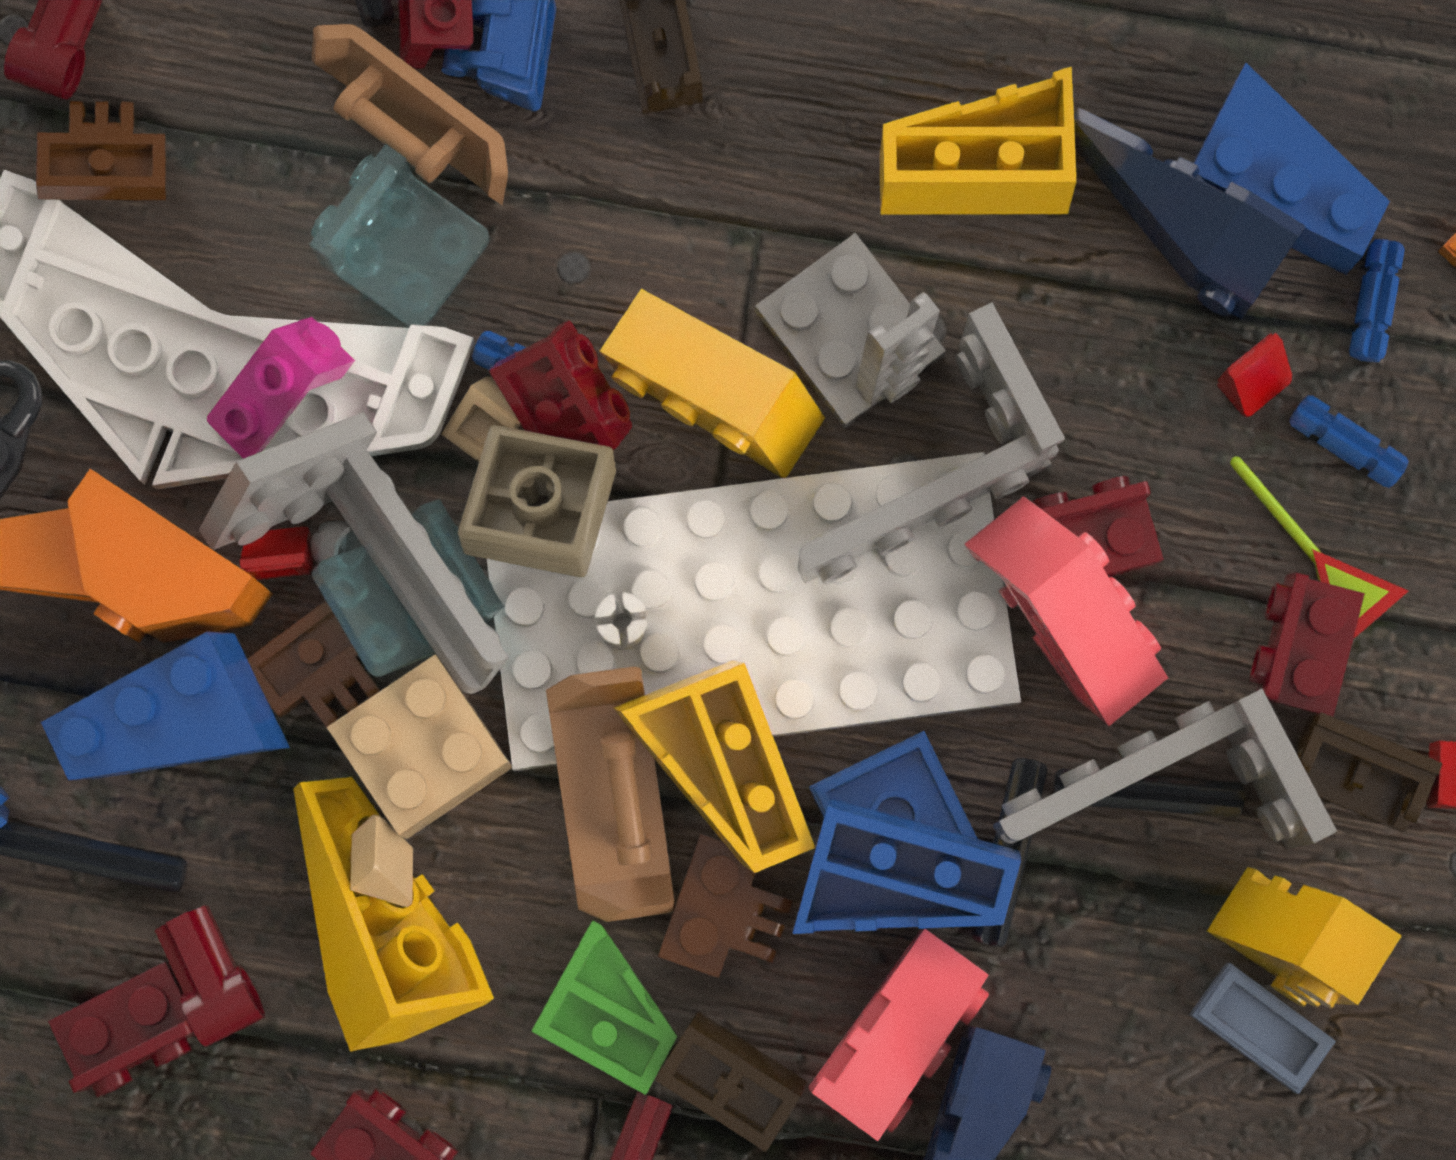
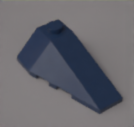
(1213, 238)
(986, 1095)

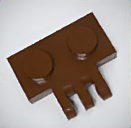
(101, 159)
(311, 664)
(719, 912)

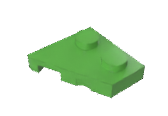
(607, 1014)

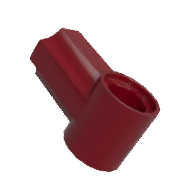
(51, 49)
(216, 992)

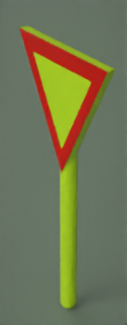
(1378, 593)

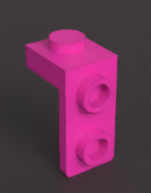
(275, 382)

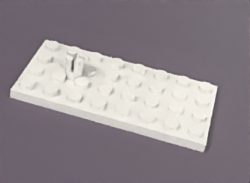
(717, 581)

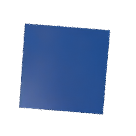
(899, 782)

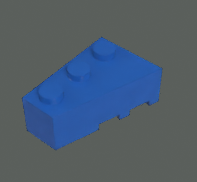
(1289, 164)
(169, 713)
(902, 873)

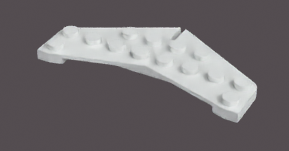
(158, 360)

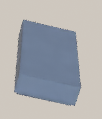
(1262, 1028)

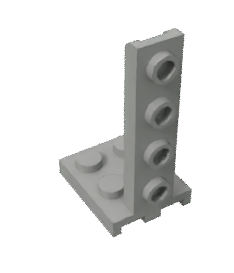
(852, 330)
(1014, 415)
(335, 466)
(1257, 755)

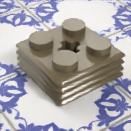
(514, 473)

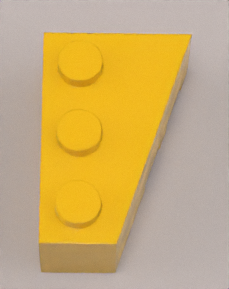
(984, 156)
(713, 383)
(724, 761)
(1309, 941)

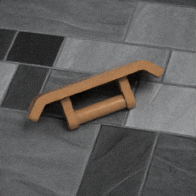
(409, 110)
(609, 798)

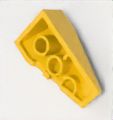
(383, 963)

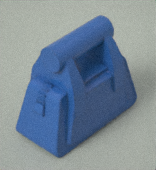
(511, 52)

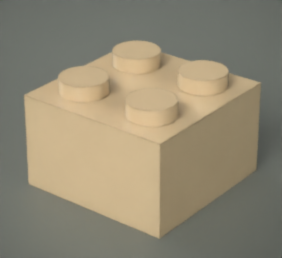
(419, 747)

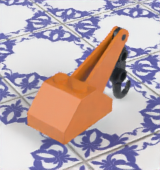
(114, 550)

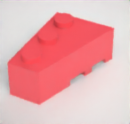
(1073, 608)
(900, 1035)

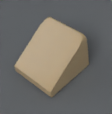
(475, 415)
(381, 862)

